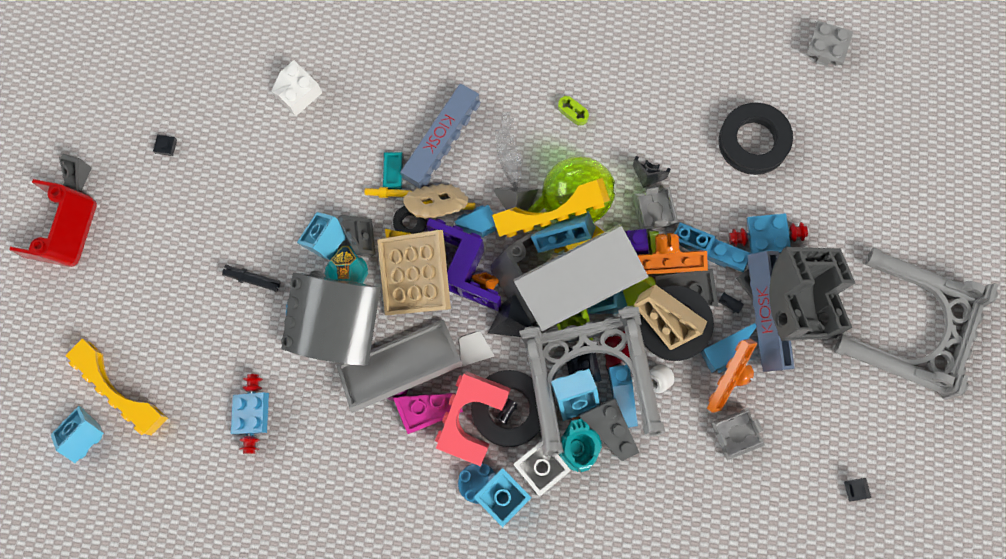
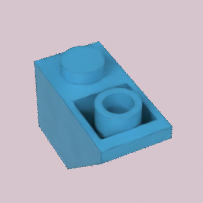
(477, 222)

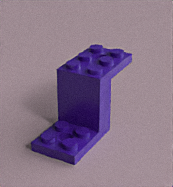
(465, 264)

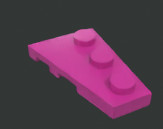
(422, 410)

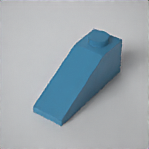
(564, 232)
(720, 353)
(623, 392)

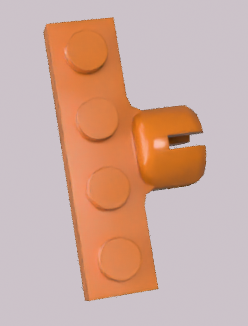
(670, 259)
(736, 375)

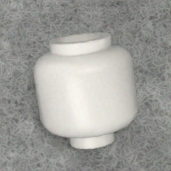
(662, 378)

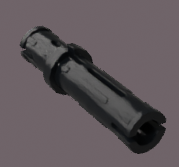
(243, 275)

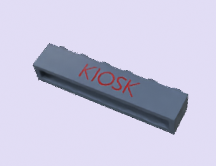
(440, 136)
(774, 353)

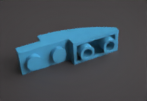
(717, 251)

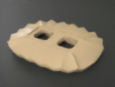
(414, 201)

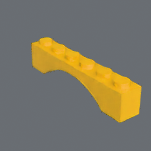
(586, 196)
(91, 363)

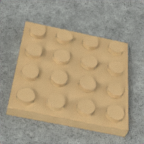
(414, 273)

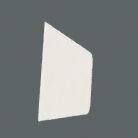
(474, 348)

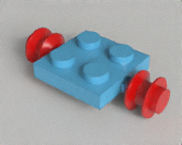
(768, 233)
(250, 413)

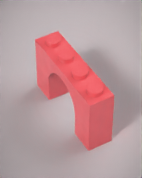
(452, 437)

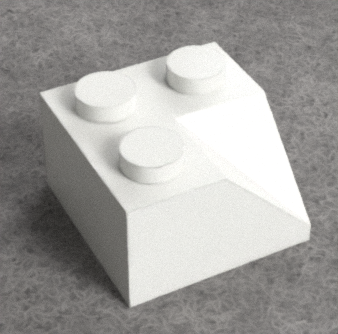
(295, 88)
(541, 471)

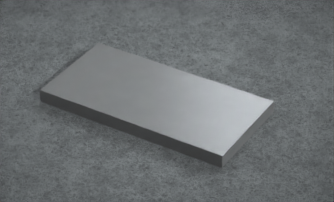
(581, 277)
(399, 366)

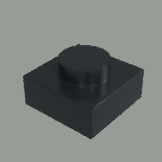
(165, 145)
(857, 489)

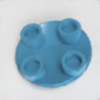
(473, 479)

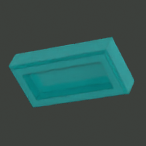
(391, 170)

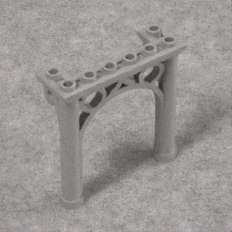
(970, 295)
(536, 341)

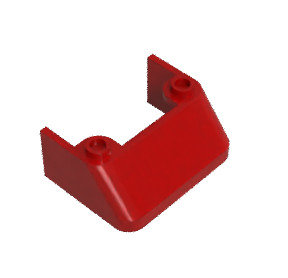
(68, 227)

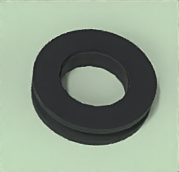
(768, 117)
(697, 304)
(504, 436)

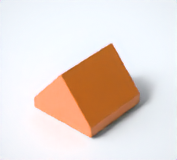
(485, 280)

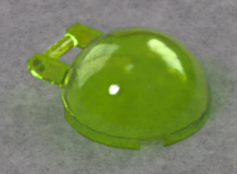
(566, 177)

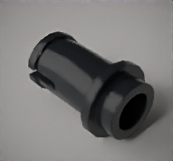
(731, 303)
(505, 414)

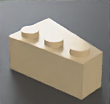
(669, 317)

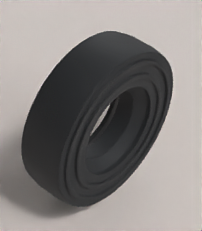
(398, 218)

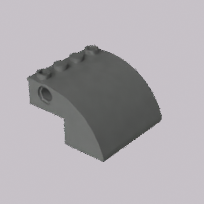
(807, 292)
(330, 319)

